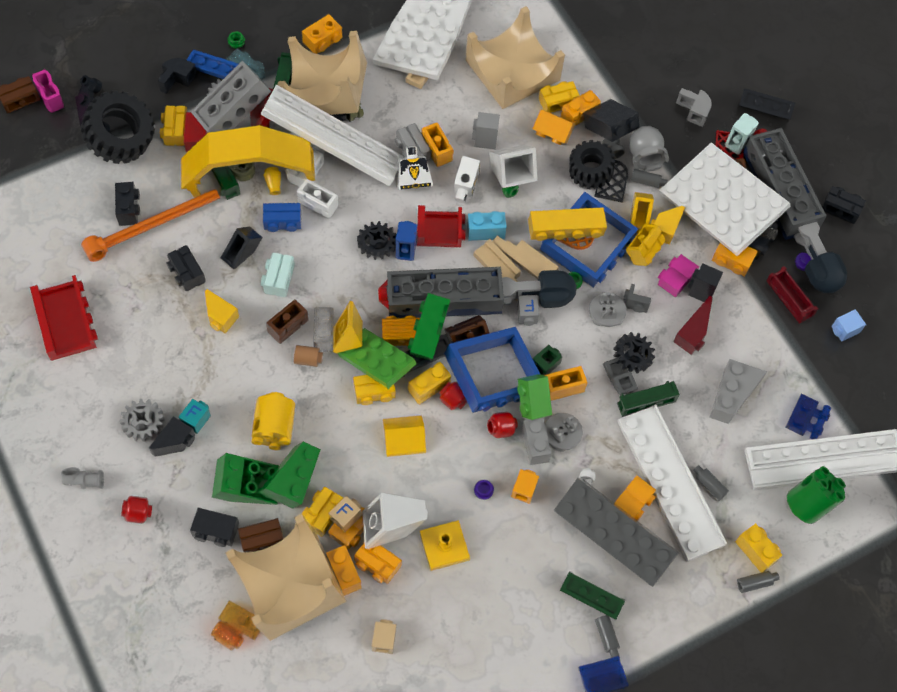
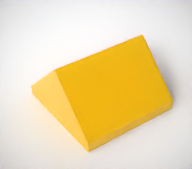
(348, 330)
(404, 436)

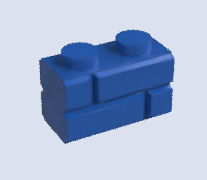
(282, 216)
(406, 240)

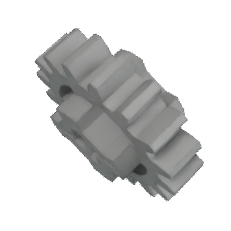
(141, 428)

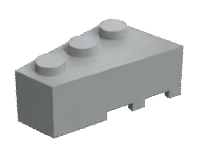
(734, 389)

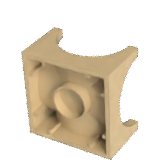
(513, 62)
(328, 81)
(288, 581)

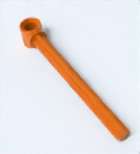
(96, 247)

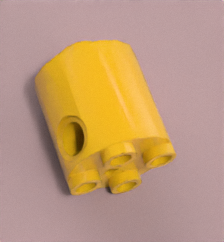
(273, 421)

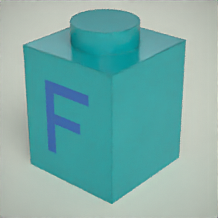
(195, 415)

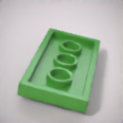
(379, 359)

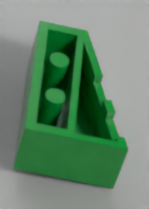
(429, 326)
(293, 476)

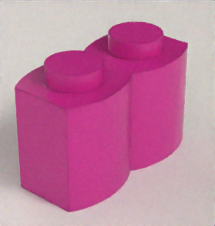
(48, 91)
(677, 275)

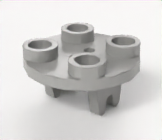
(607, 317)
(569, 425)

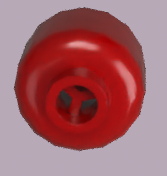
(452, 396)
(502, 425)
(136, 509)

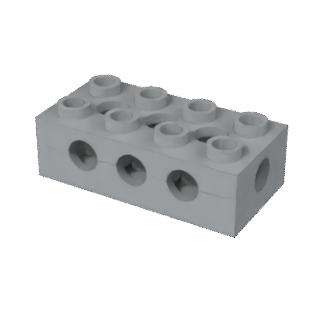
(231, 100)

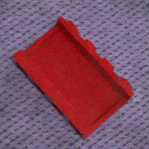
(64, 319)

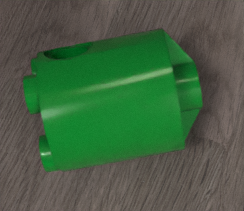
(816, 495)

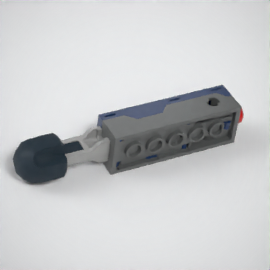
(778, 167)
(471, 290)

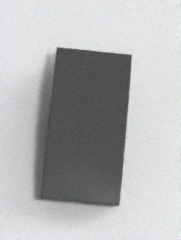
(621, 379)

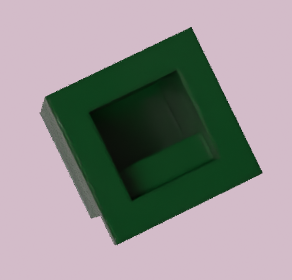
(547, 354)

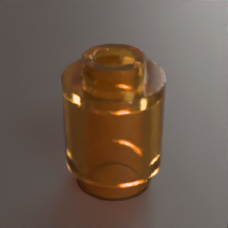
(227, 635)

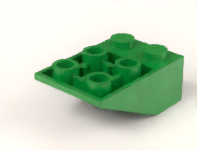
(241, 478)

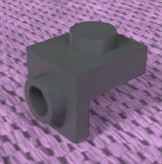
(636, 302)

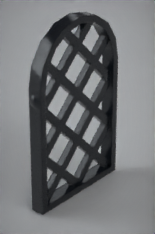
(619, 199)

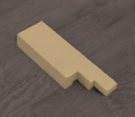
(491, 256)
(525, 256)

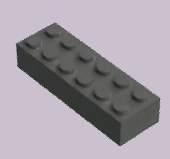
(616, 531)

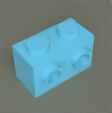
(486, 225)

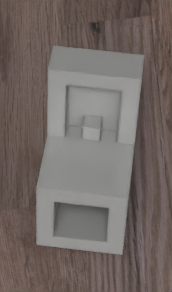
(697, 103)

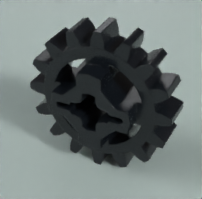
(376, 239)
(631, 352)

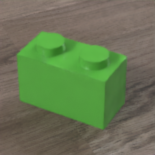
(534, 396)

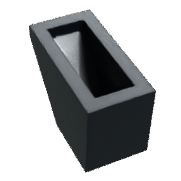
(241, 246)
(173, 438)

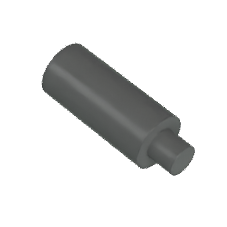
(648, 178)
(714, 486)
(757, 581)
(608, 635)

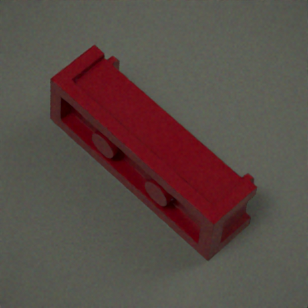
(791, 295)

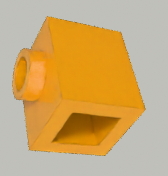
(525, 486)

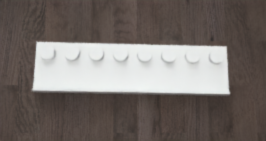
(331, 135)
(842, 455)
(674, 483)

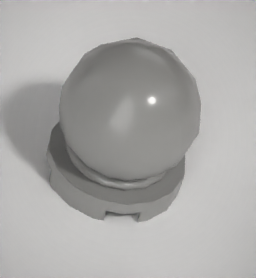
(648, 149)

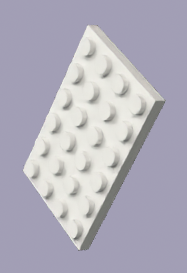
(725, 199)

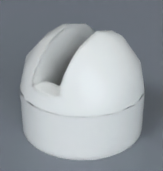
(588, 475)

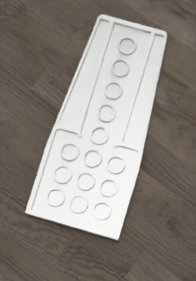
(422, 36)

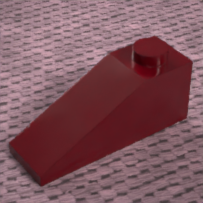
(694, 331)

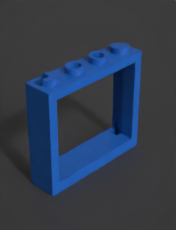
(573, 264)
(461, 348)

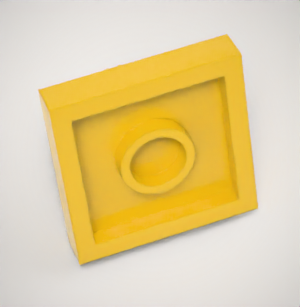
(444, 545)

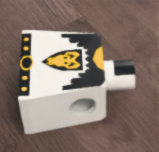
(413, 170)
(466, 178)

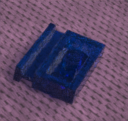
(603, 676)

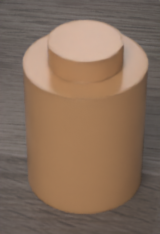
(308, 356)

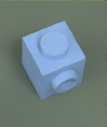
(848, 325)

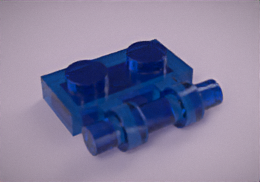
(802, 414)

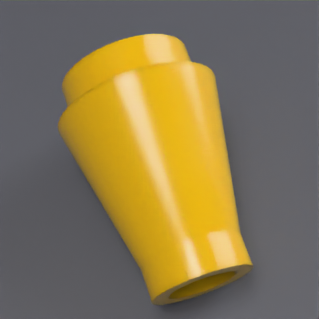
(273, 179)

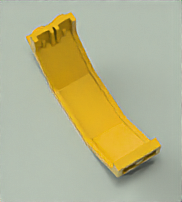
(243, 147)

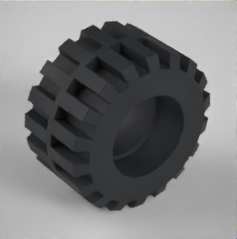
(596, 153)

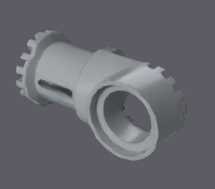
(74, 476)

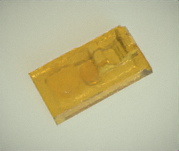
(240, 619)

